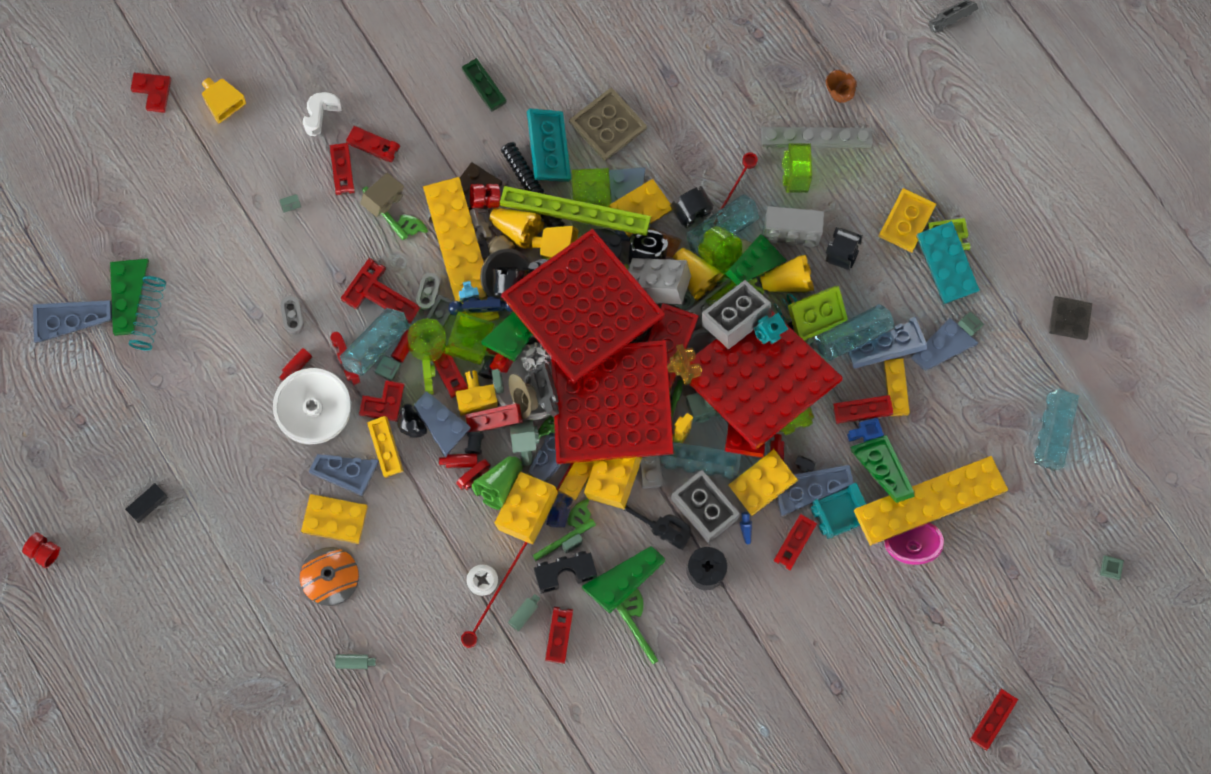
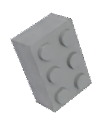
(793, 226)
(662, 279)
(736, 314)
(705, 506)

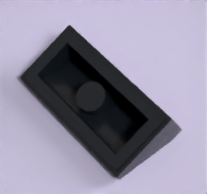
(146, 503)

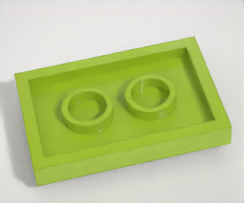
(818, 313)

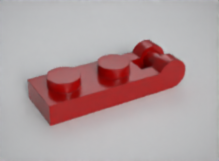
(372, 144)
(342, 168)
(352, 295)
(338, 342)
(449, 373)
(795, 541)
(559, 636)

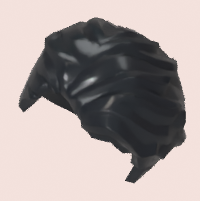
(410, 422)

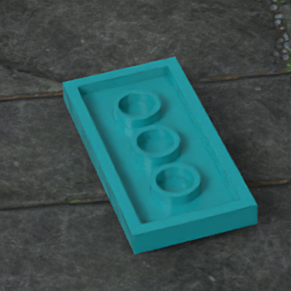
(548, 145)
(947, 262)

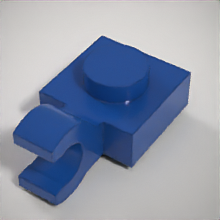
(867, 429)

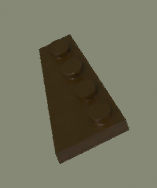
(475, 175)

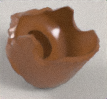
(841, 86)

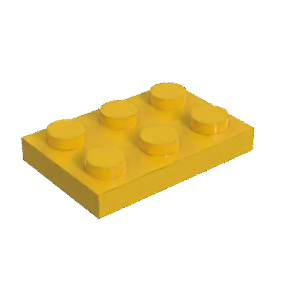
(644, 200)
(907, 220)
(763, 482)
(334, 519)

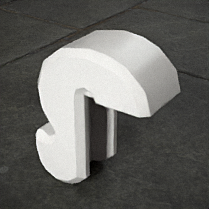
(315, 107)

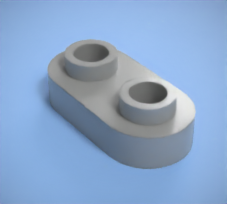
(426, 292)
(291, 316)

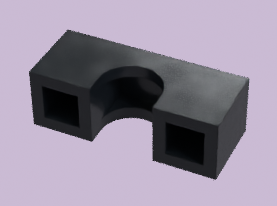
(581, 566)

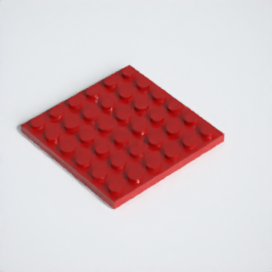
(582, 305)
(762, 385)
(616, 407)

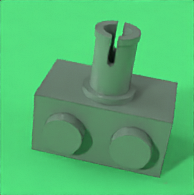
(700, 408)
(524, 440)

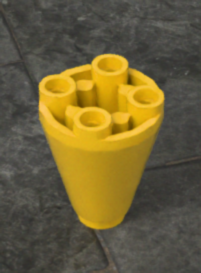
(517, 225)
(703, 274)
(789, 277)

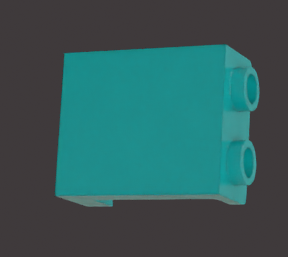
(837, 511)

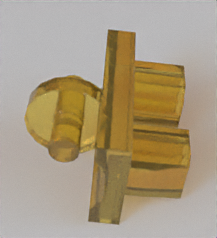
(681, 364)

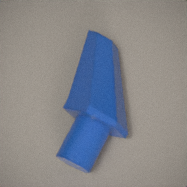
(746, 527)

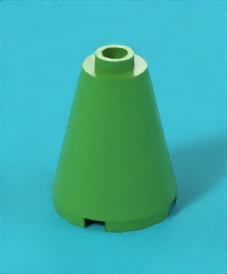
(498, 482)

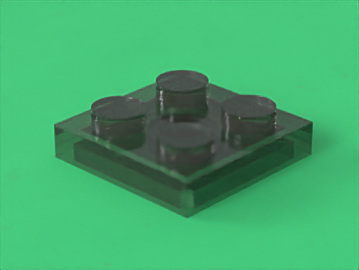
(1070, 318)

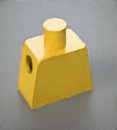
(221, 98)
(555, 240)

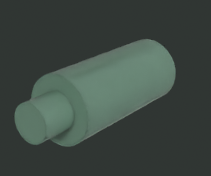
(524, 612)
(354, 661)

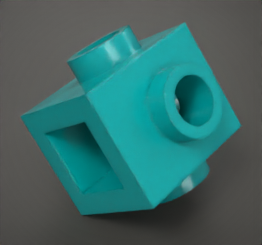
(770, 328)

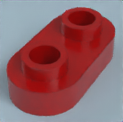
(474, 473)

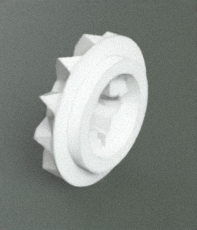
(528, 362)
(480, 571)

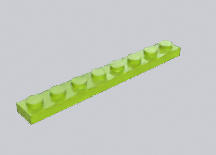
(575, 210)

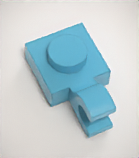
(468, 292)

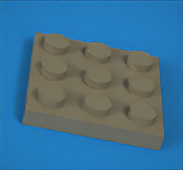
(608, 124)

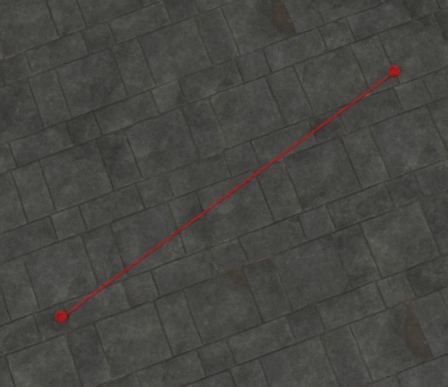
(469, 638)

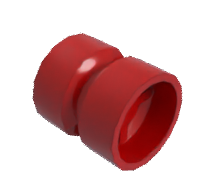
(478, 195)
(43, 551)

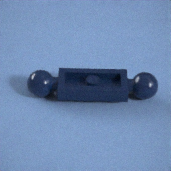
(475, 305)

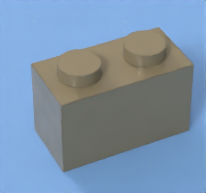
(382, 195)

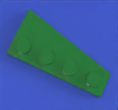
(755, 261)
(125, 293)
(508, 337)
(883, 464)
(619, 582)

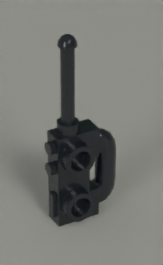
(664, 531)

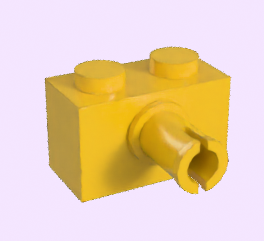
(476, 397)

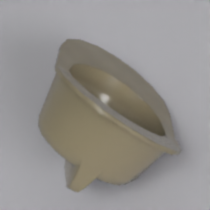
(522, 394)

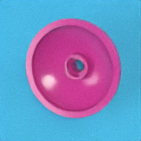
(916, 545)

